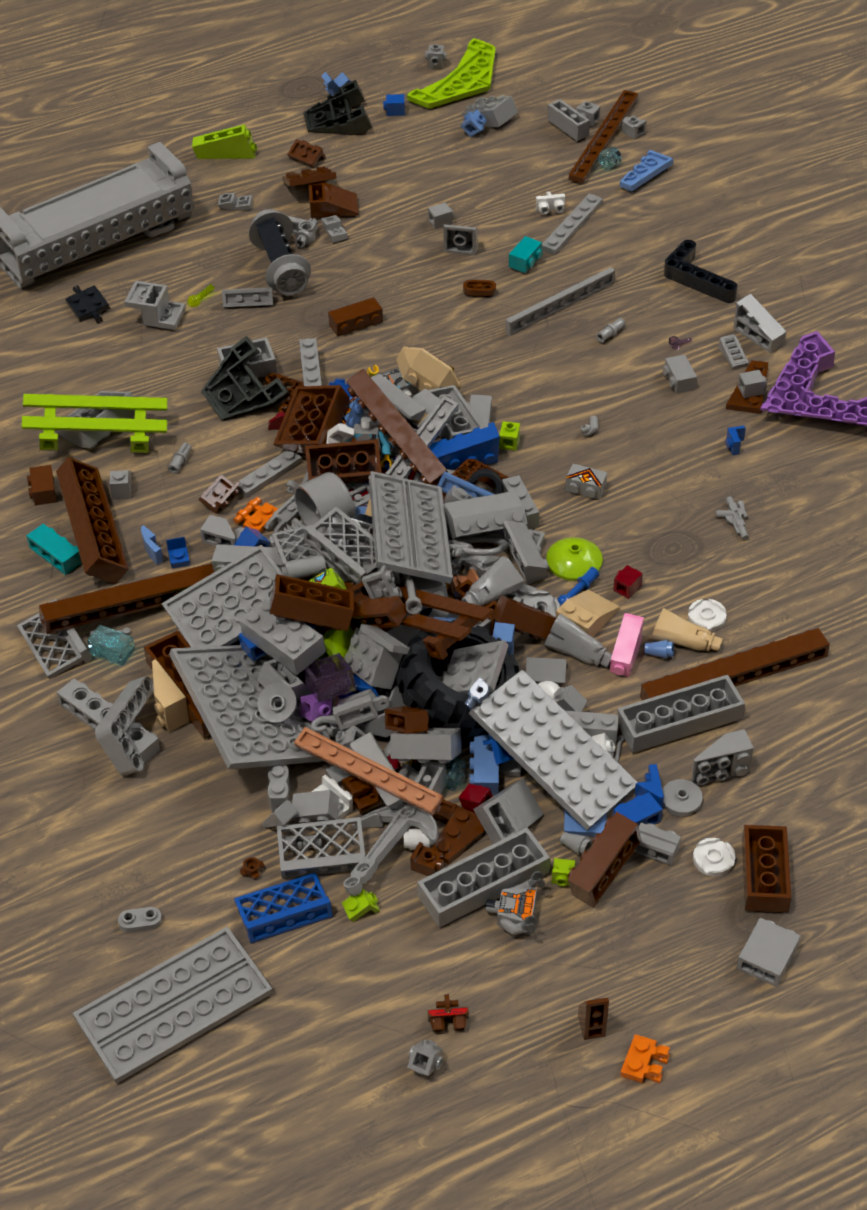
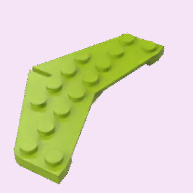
(468, 79)

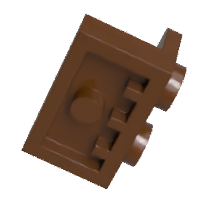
(306, 153)

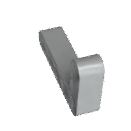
(113, 726)

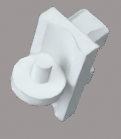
(550, 202)

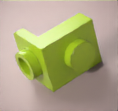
(360, 904)

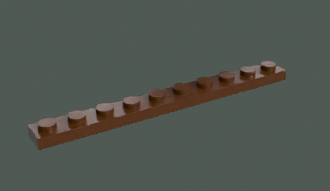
(603, 136)

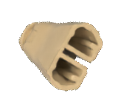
(684, 633)

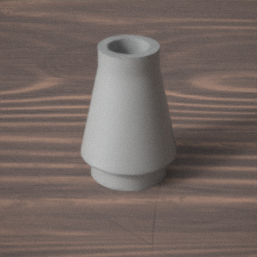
(576, 842)

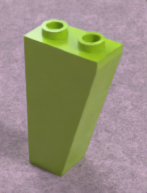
(225, 144)

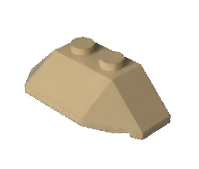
(425, 370)

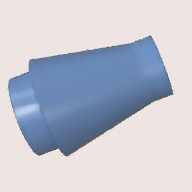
(660, 649)

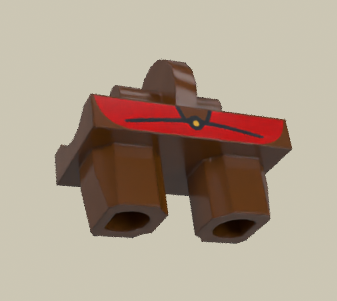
(438, 1016)

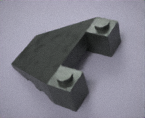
(336, 112)
(236, 388)

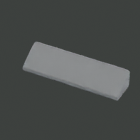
(401, 400)
(369, 748)

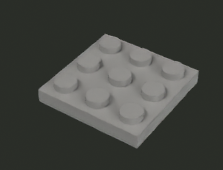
(473, 663)

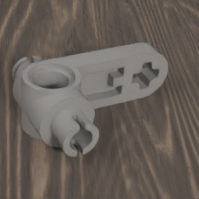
(304, 230)

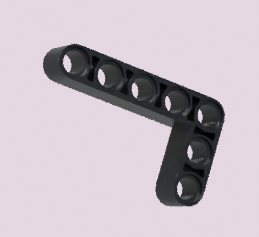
(679, 269)

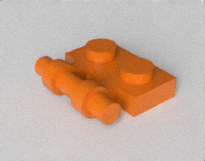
(260, 516)

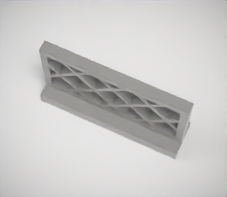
(334, 552)
(69, 635)
(320, 864)

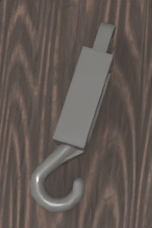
(348, 714)

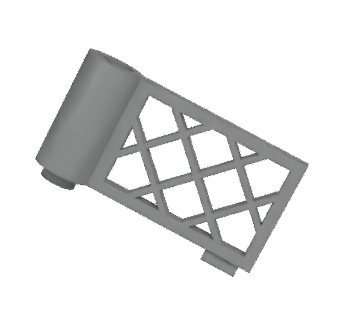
(303, 566)

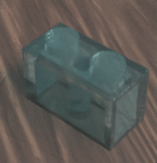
(111, 645)

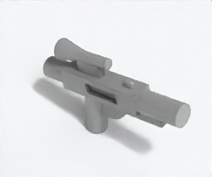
(734, 516)

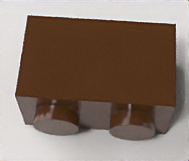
(42, 484)
(406, 719)

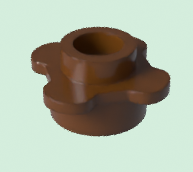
(251, 862)

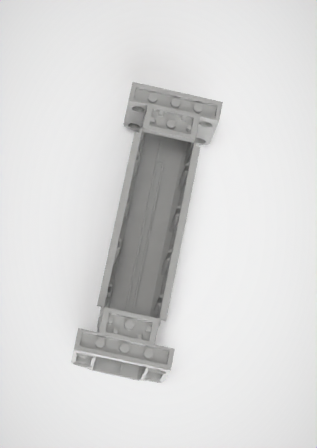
(94, 216)

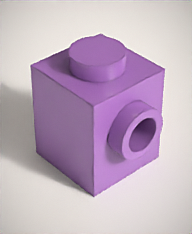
(312, 709)

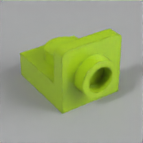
(561, 870)

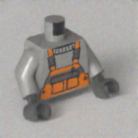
(518, 906)

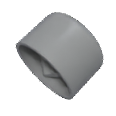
(321, 496)

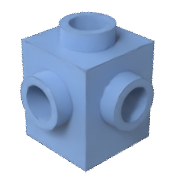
(473, 123)

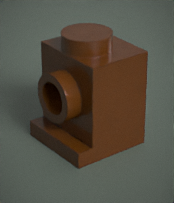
(426, 860)

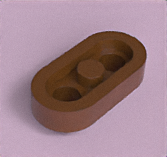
(479, 287)

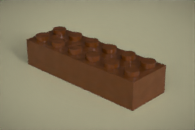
(160, 651)

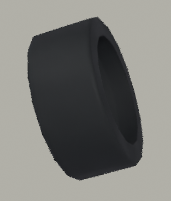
(490, 474)

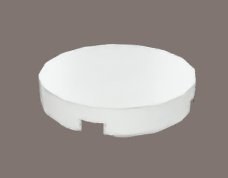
(707, 614)
(714, 857)

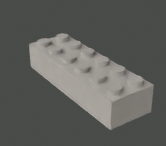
(680, 713)
(482, 877)

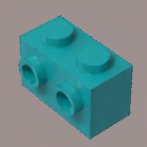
(525, 254)

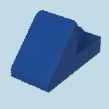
(177, 552)
(652, 784)

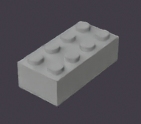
(282, 638)

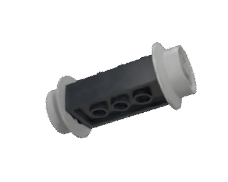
(287, 271)

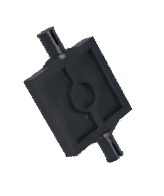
(87, 303)

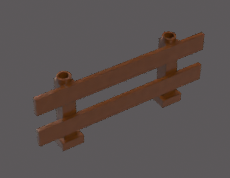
(446, 632)

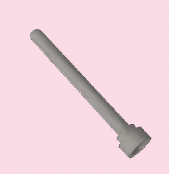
(413, 603)

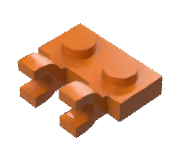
(639, 1056)

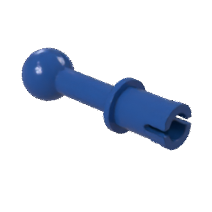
(583, 582)

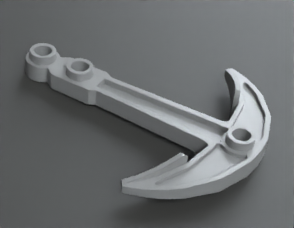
(400, 820)

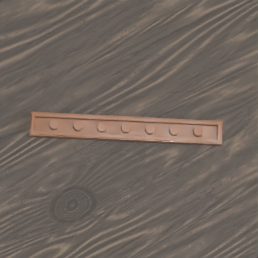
(369, 771)

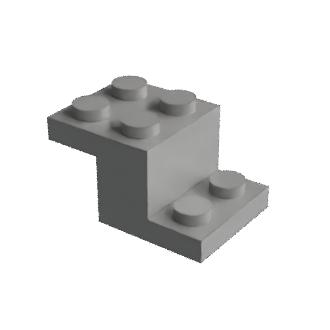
(155, 305)

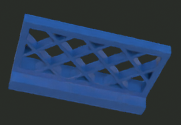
(287, 918)

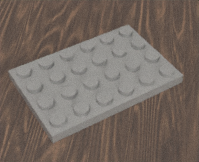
(212, 608)

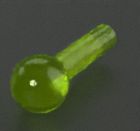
(195, 300)

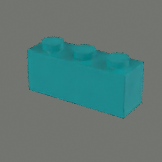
(54, 549)

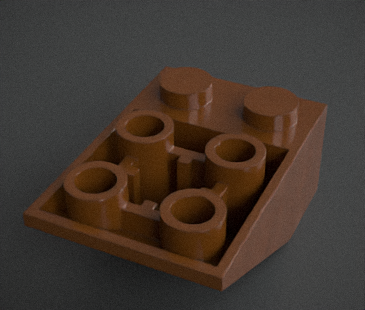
(331, 200)

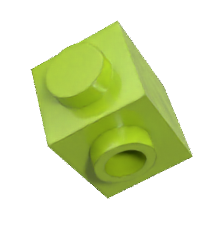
(509, 436)

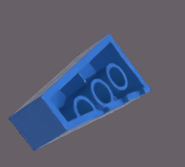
(477, 445)

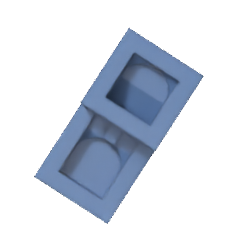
(151, 546)

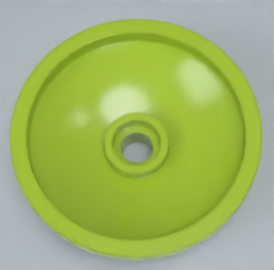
(573, 558)

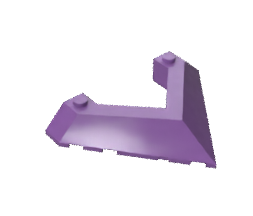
(795, 383)

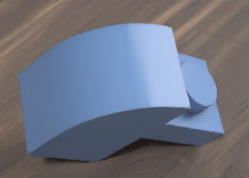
(333, 85)

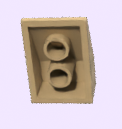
(588, 611)
(169, 700)

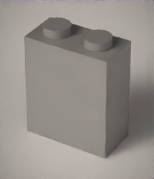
(768, 952)

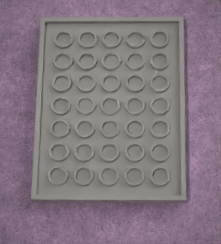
(227, 695)

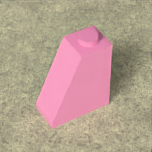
(627, 645)

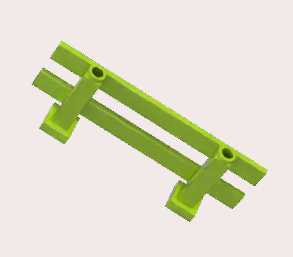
(49, 422)

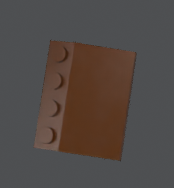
(310, 416)

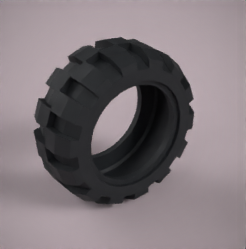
(426, 691)

